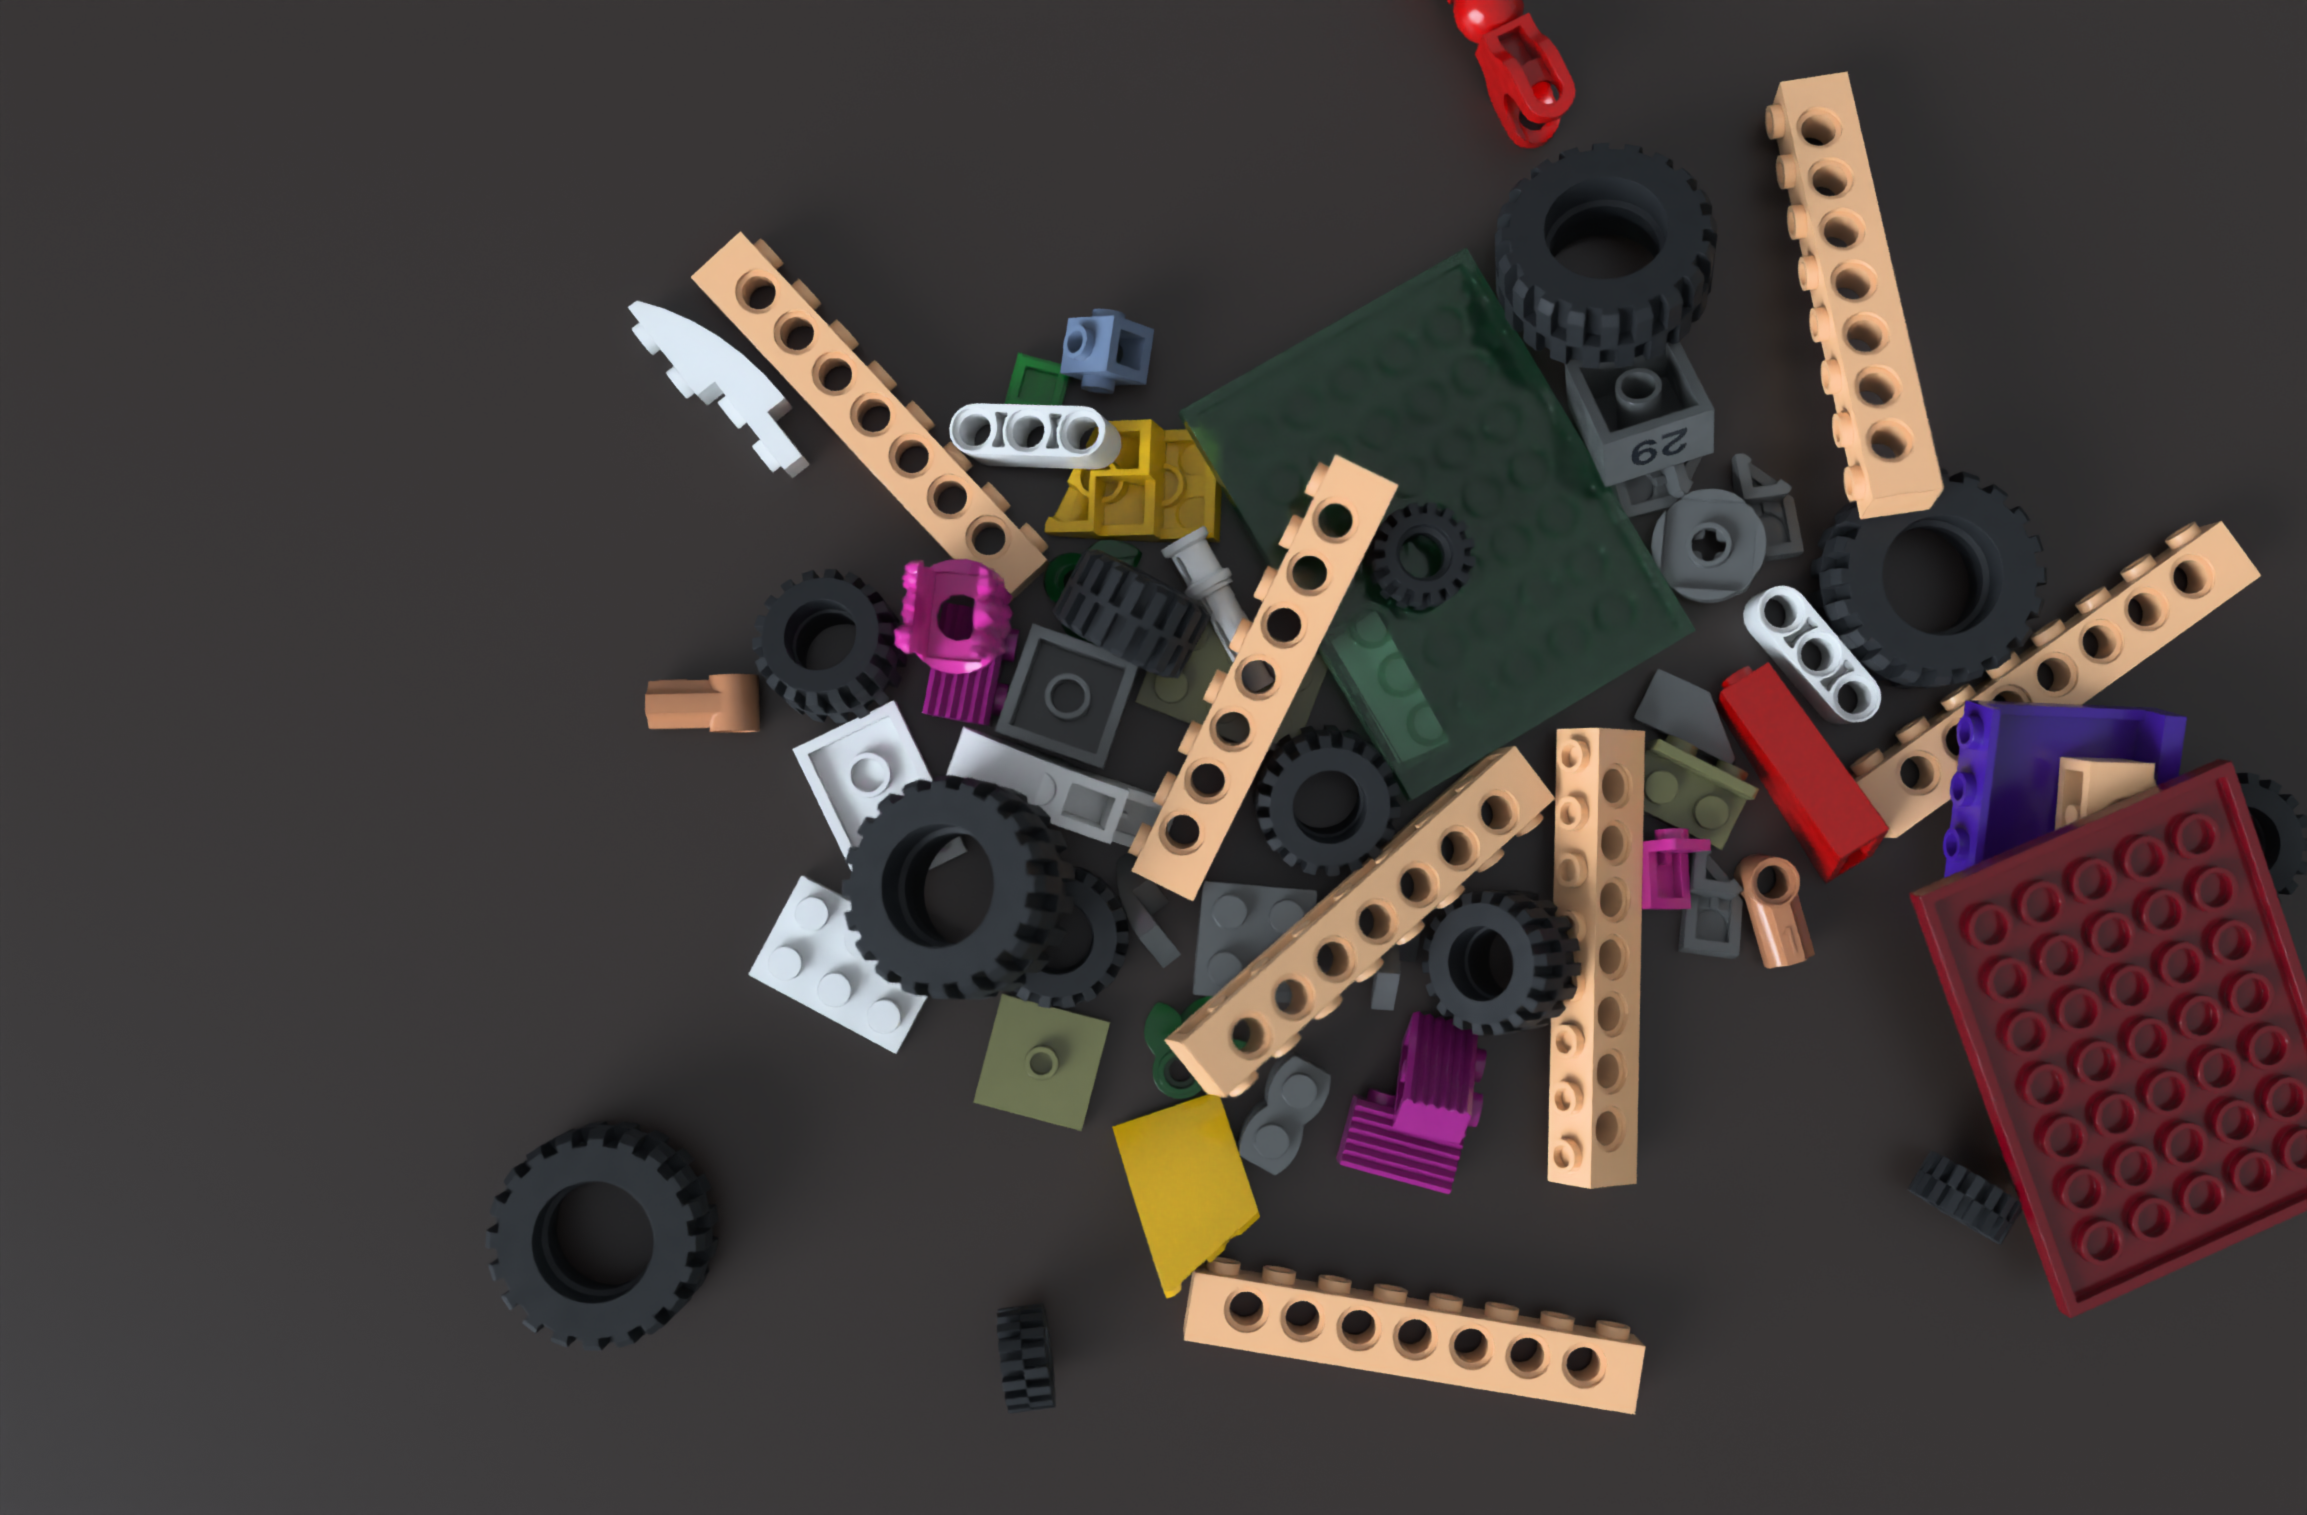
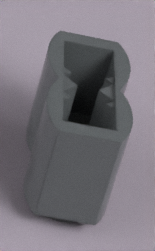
(1274, 1125)

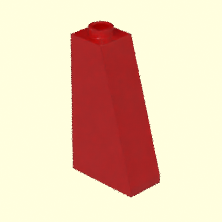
(1800, 772)

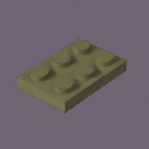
(1184, 695)

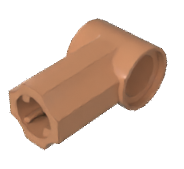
(722, 703)
(1777, 914)

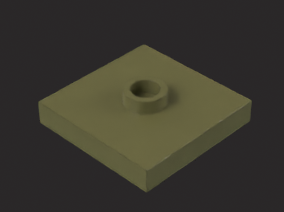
(1041, 1062)

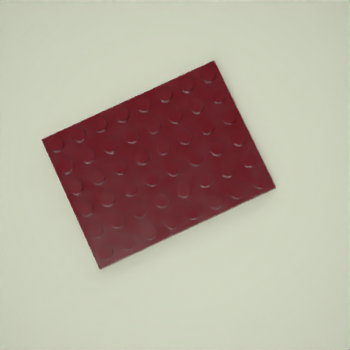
(2133, 1032)

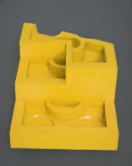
(1148, 494)
(1186, 1185)

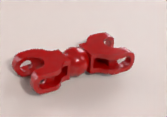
(1517, 67)

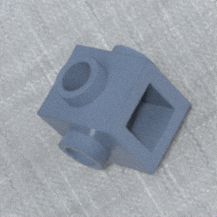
(1106, 351)

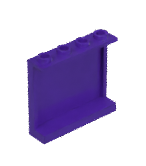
(2012, 763)

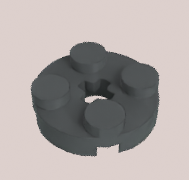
(1687, 522)

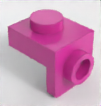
(1667, 869)

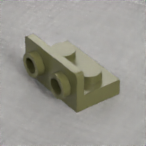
(1692, 792)

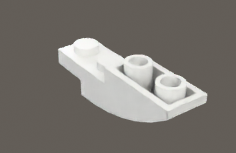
(713, 367)
(1068, 794)

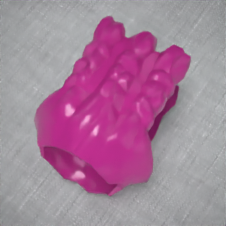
(929, 589)

